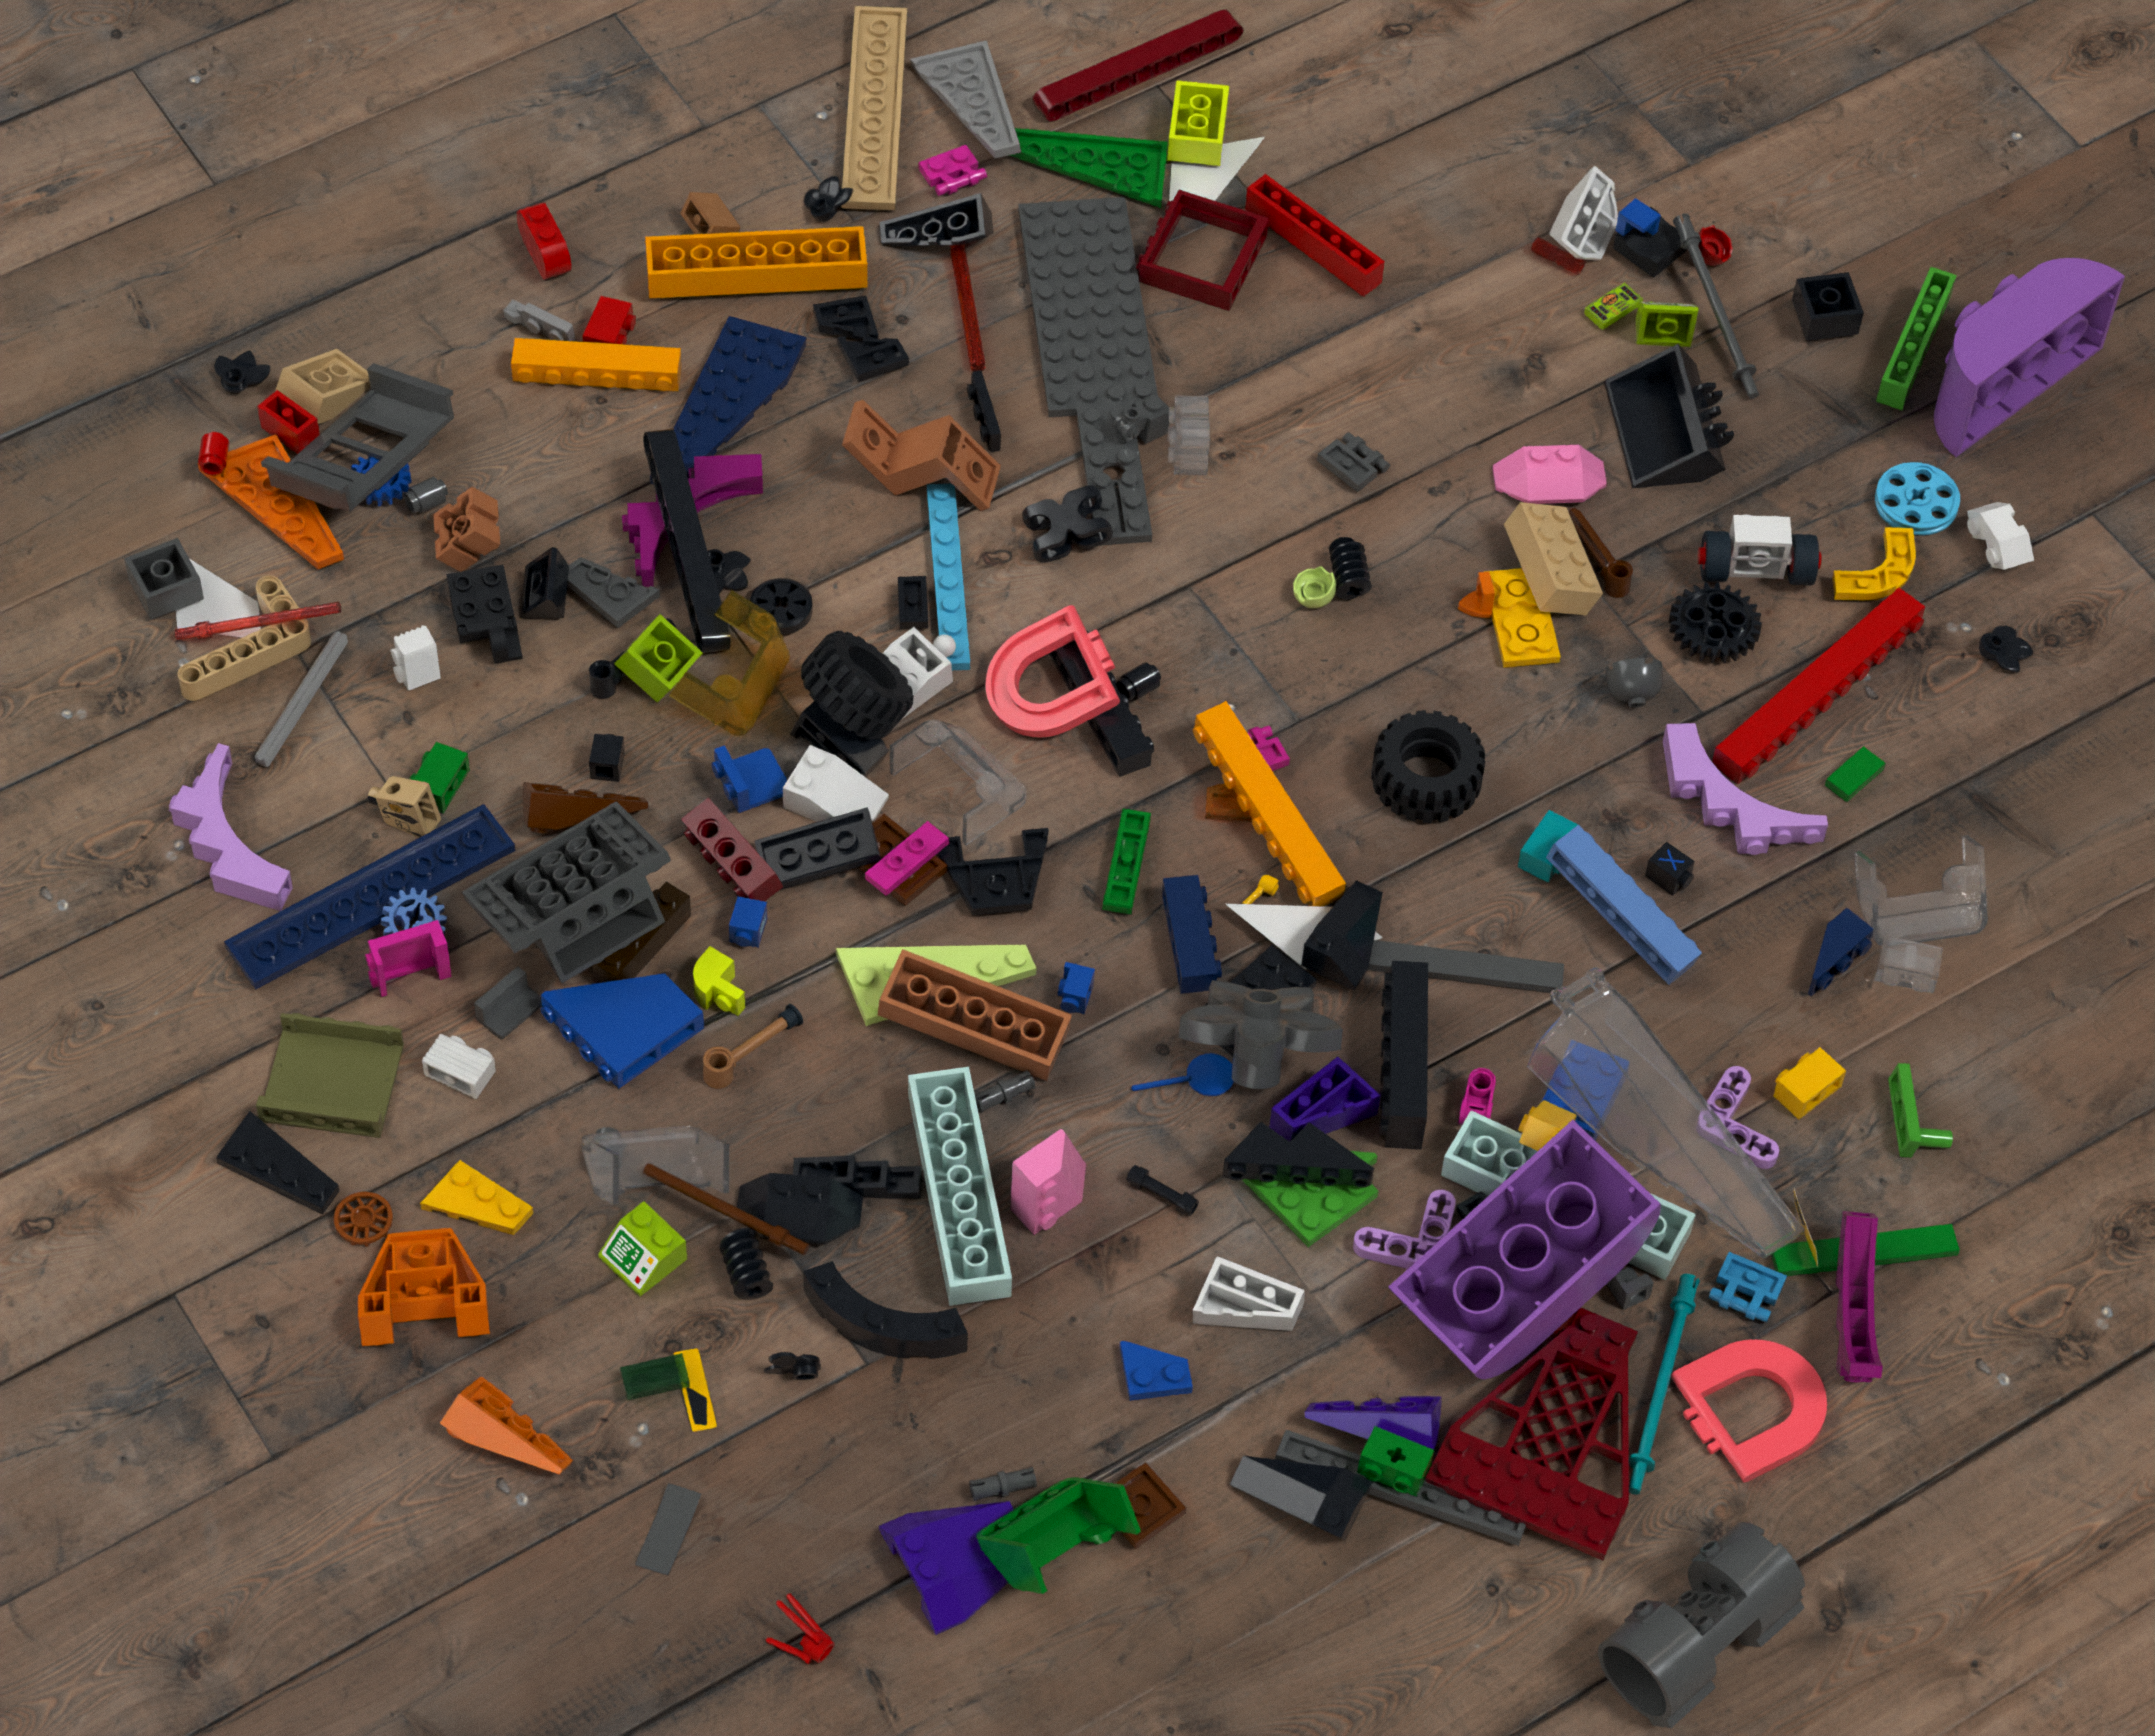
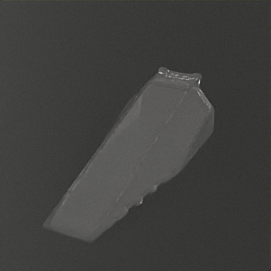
(1648, 1110)

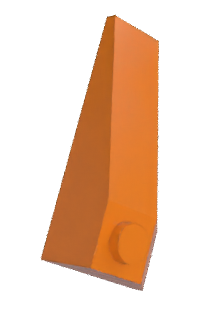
(485, 1419)

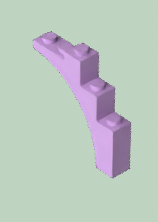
(1724, 804)
(234, 867)

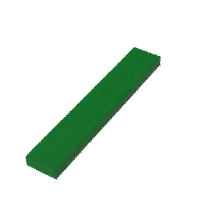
(1891, 1248)

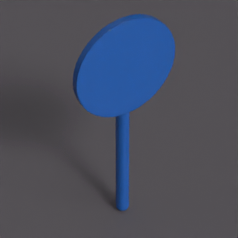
(1206, 1074)

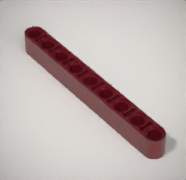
(1137, 65)

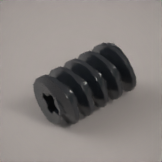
(1349, 568)
(745, 1264)

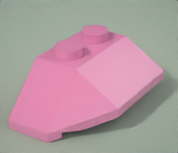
(1550, 474)

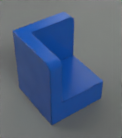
(1639, 216)

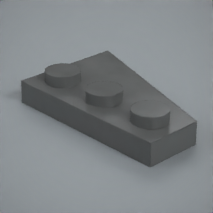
(607, 593)

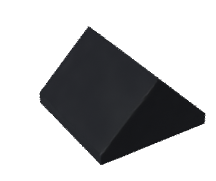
(545, 586)

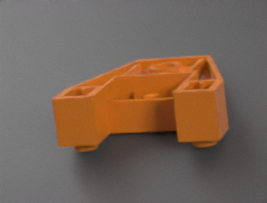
(421, 1279)

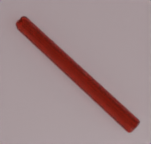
(967, 307)

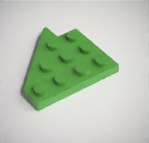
(1314, 1208)

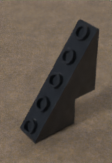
(1306, 1159)

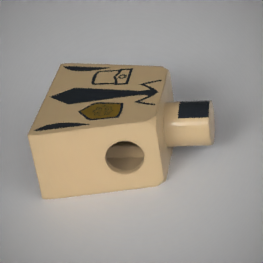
(406, 805)

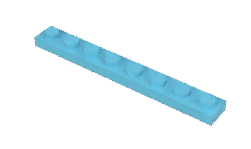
(948, 570)

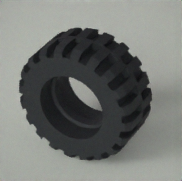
(857, 685)
(1431, 737)

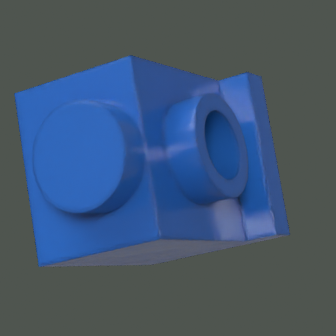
(1076, 987)

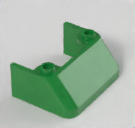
(1053, 1524)

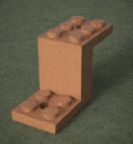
(921, 455)

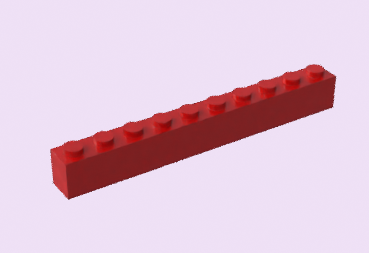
(1818, 686)

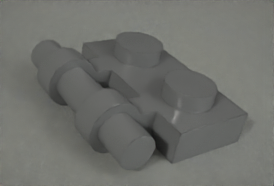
(1349, 466)

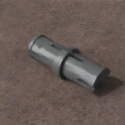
(1004, 1091)
(1003, 1483)

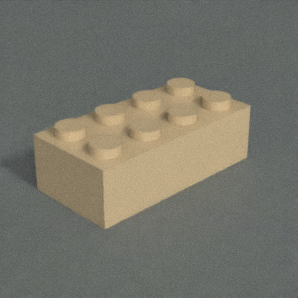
(1553, 558)

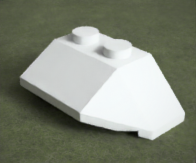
(1587, 217)

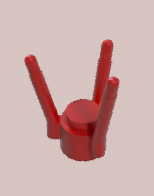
(815, 1642)

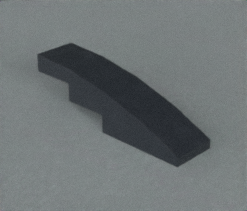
(866, 1178)

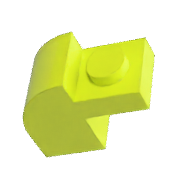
(712, 982)

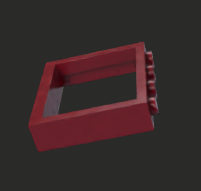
(1215, 214)

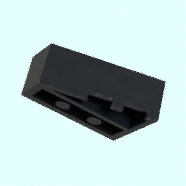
(833, 738)

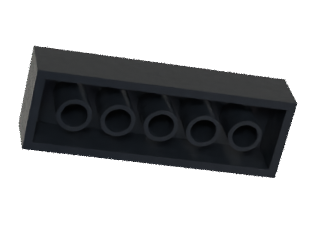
(1404, 1055)

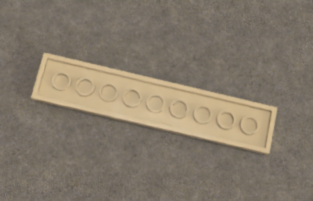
(874, 107)

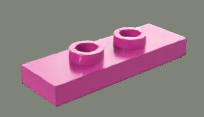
(906, 858)

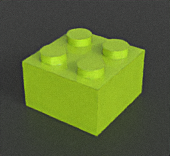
(658, 658)

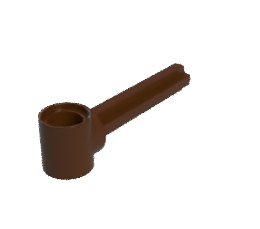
(1614, 572)

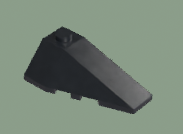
(943, 224)
(1345, 937)
(1311, 1492)

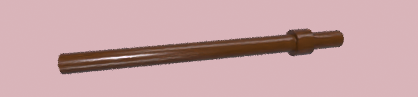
(776, 1235)

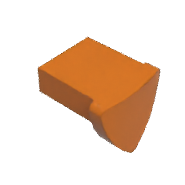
(1479, 602)

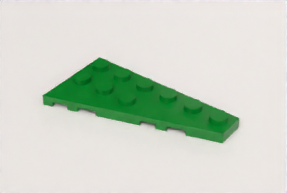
(1113, 163)

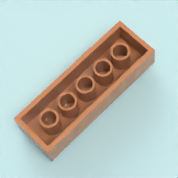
(974, 1014)

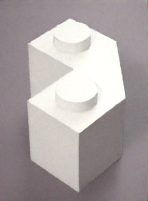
(2005, 541)

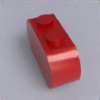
(544, 240)

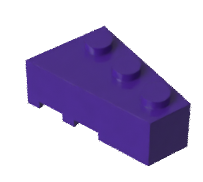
(1327, 1100)

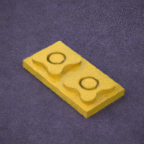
(1521, 629)

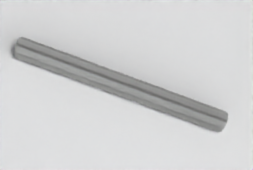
(301, 699)

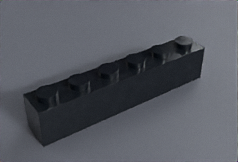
(1116, 728)

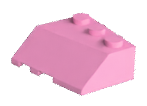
(1047, 1182)

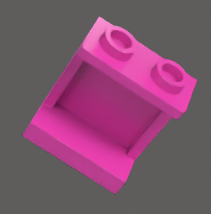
(407, 953)

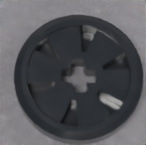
(789, 593)

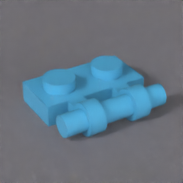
(1750, 1279)

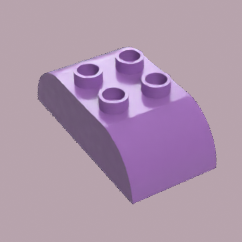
(2022, 344)
(1530, 1253)

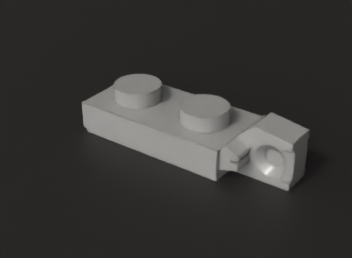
(539, 321)

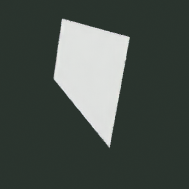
(1211, 180)
(219, 604)
(1284, 924)

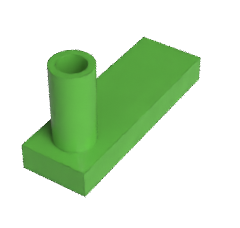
(1905, 1114)

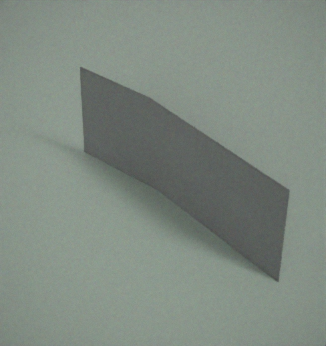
(668, 1529)

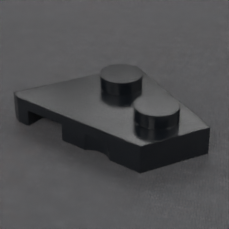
(846, 318)
(873, 356)

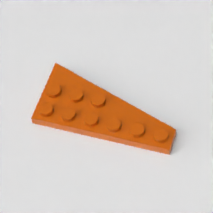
(285, 514)

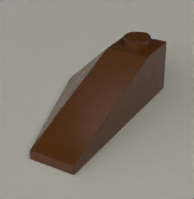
(554, 808)

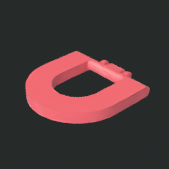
(1066, 711)
(1745, 1360)

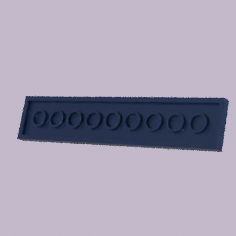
(358, 899)

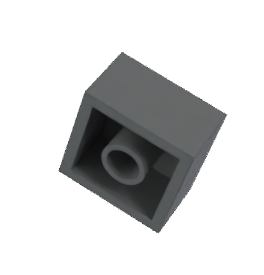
(164, 578)

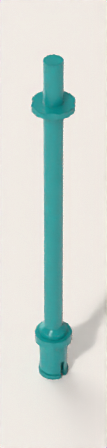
(1682, 1305)

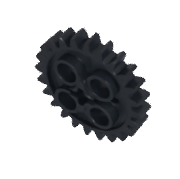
(1715, 622)

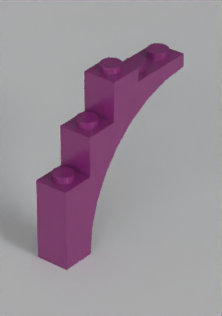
(710, 482)
(1855, 1319)

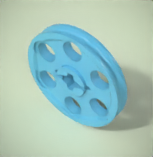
(1914, 489)

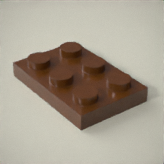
(888, 837)

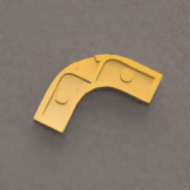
(1885, 578)

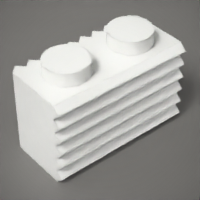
(415, 658)
(459, 1065)

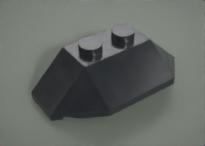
(807, 1206)

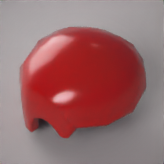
(1715, 246)

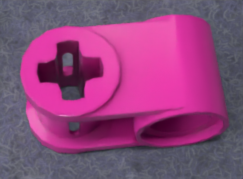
(1478, 1099)

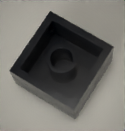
(1827, 306)

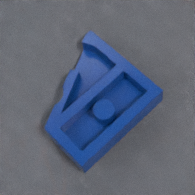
(1153, 1372)

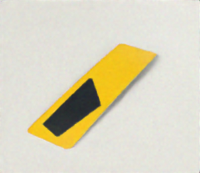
(1807, 1234)
(697, 1395)

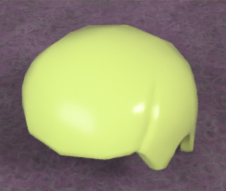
(1314, 587)

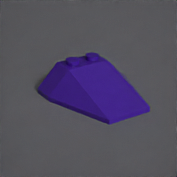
(947, 1560)

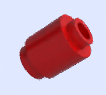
(213, 453)

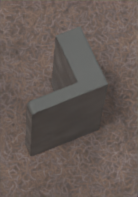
(507, 1004)

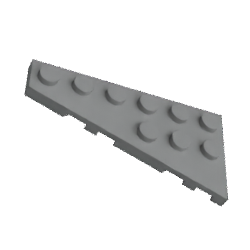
(972, 91)

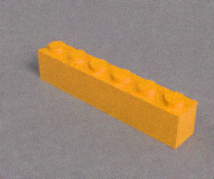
(596, 364)

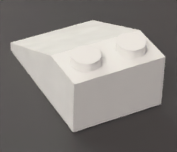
(829, 787)

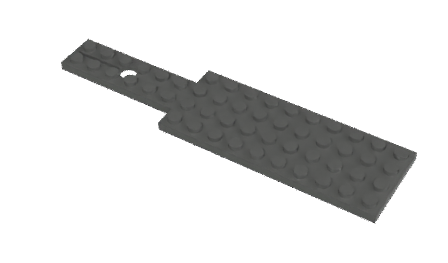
(1092, 341)

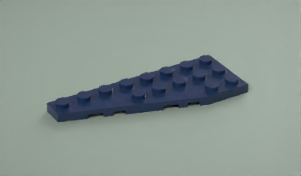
(736, 380)

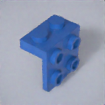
(750, 778)

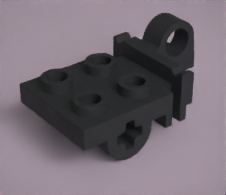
(485, 610)

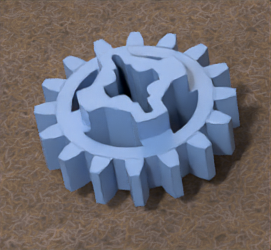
(404, 915)

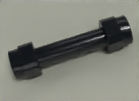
(1140, 1178)

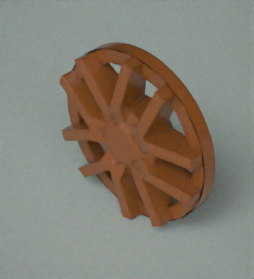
(363, 1218)

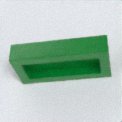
(1855, 774)

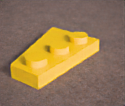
(477, 1198)

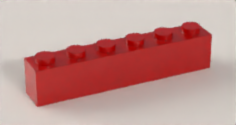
(1315, 235)

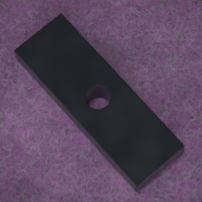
(984, 411)

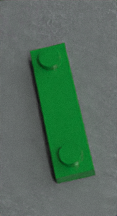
(1126, 861)

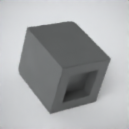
(1630, 1288)

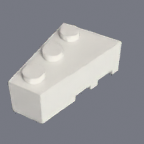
(1246, 1299)

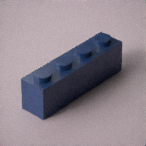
(1189, 933)

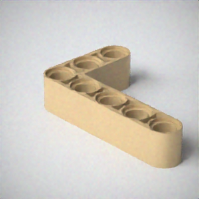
(250, 653)

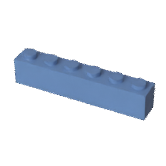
(1623, 904)

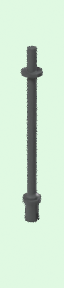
(1690, 240)

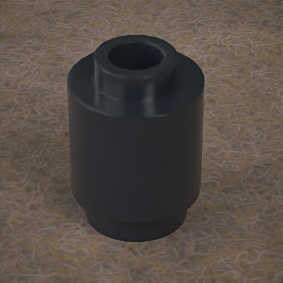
(1139, 681)

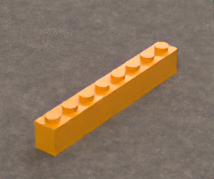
(1270, 806)

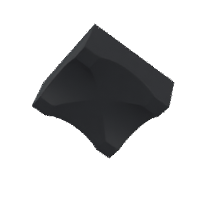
(1650, 251)

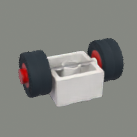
(1759, 550)

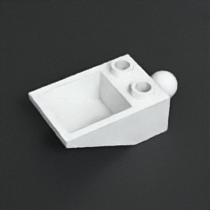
(923, 663)

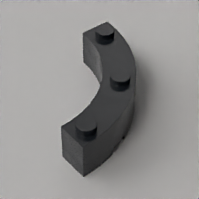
(879, 1327)

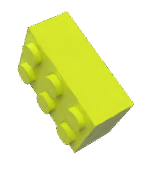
(1198, 123)

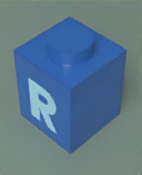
(747, 922)

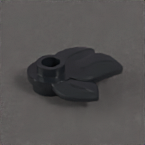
(827, 198)
(240, 372)
(729, 570)
(2005, 648)
(803, 1366)

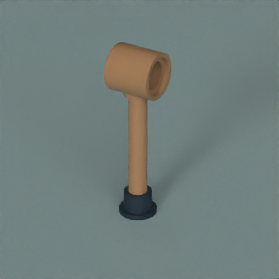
(727, 1059)

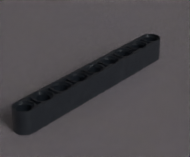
(686, 540)

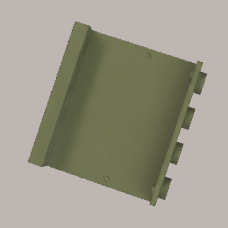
(332, 1075)

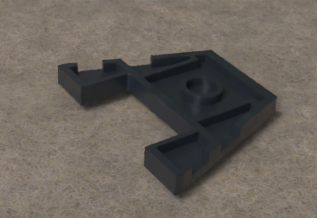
(997, 883)

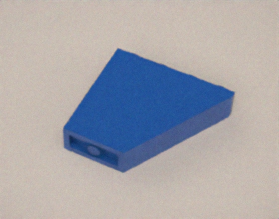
(624, 1022)

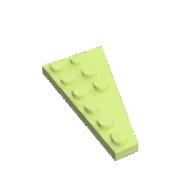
(870, 968)

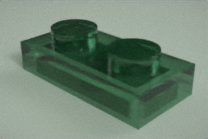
(654, 1376)

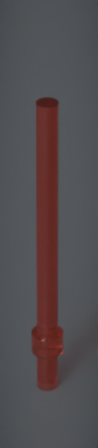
(205, 629)

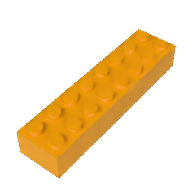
(756, 262)

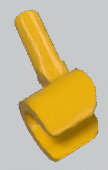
(1266, 884)

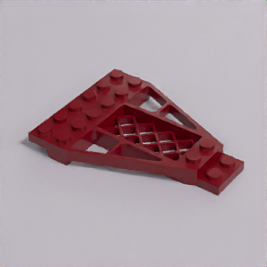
(1529, 1489)

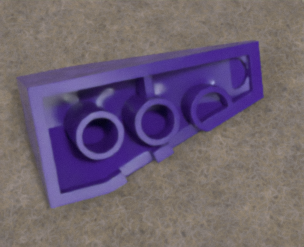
(1411, 1418)

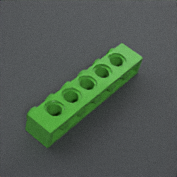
(1916, 338)

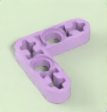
(1735, 1098)
(1420, 1244)

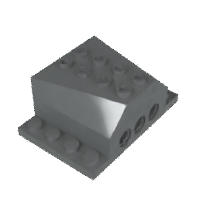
(576, 892)

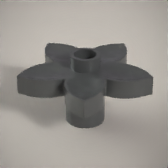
(1260, 1028)

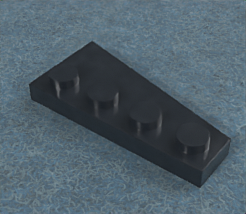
(275, 1164)

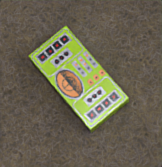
(1613, 306)

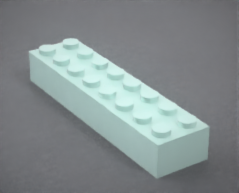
(1490, 1153)
(959, 1186)

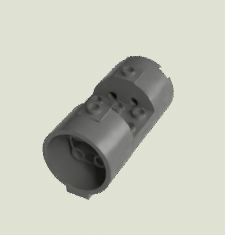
(1666, 1654)

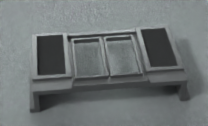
(395, 405)

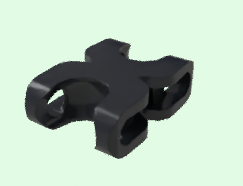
(1067, 524)

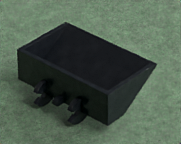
(1667, 421)

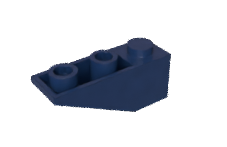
(1843, 941)

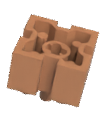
(467, 529)

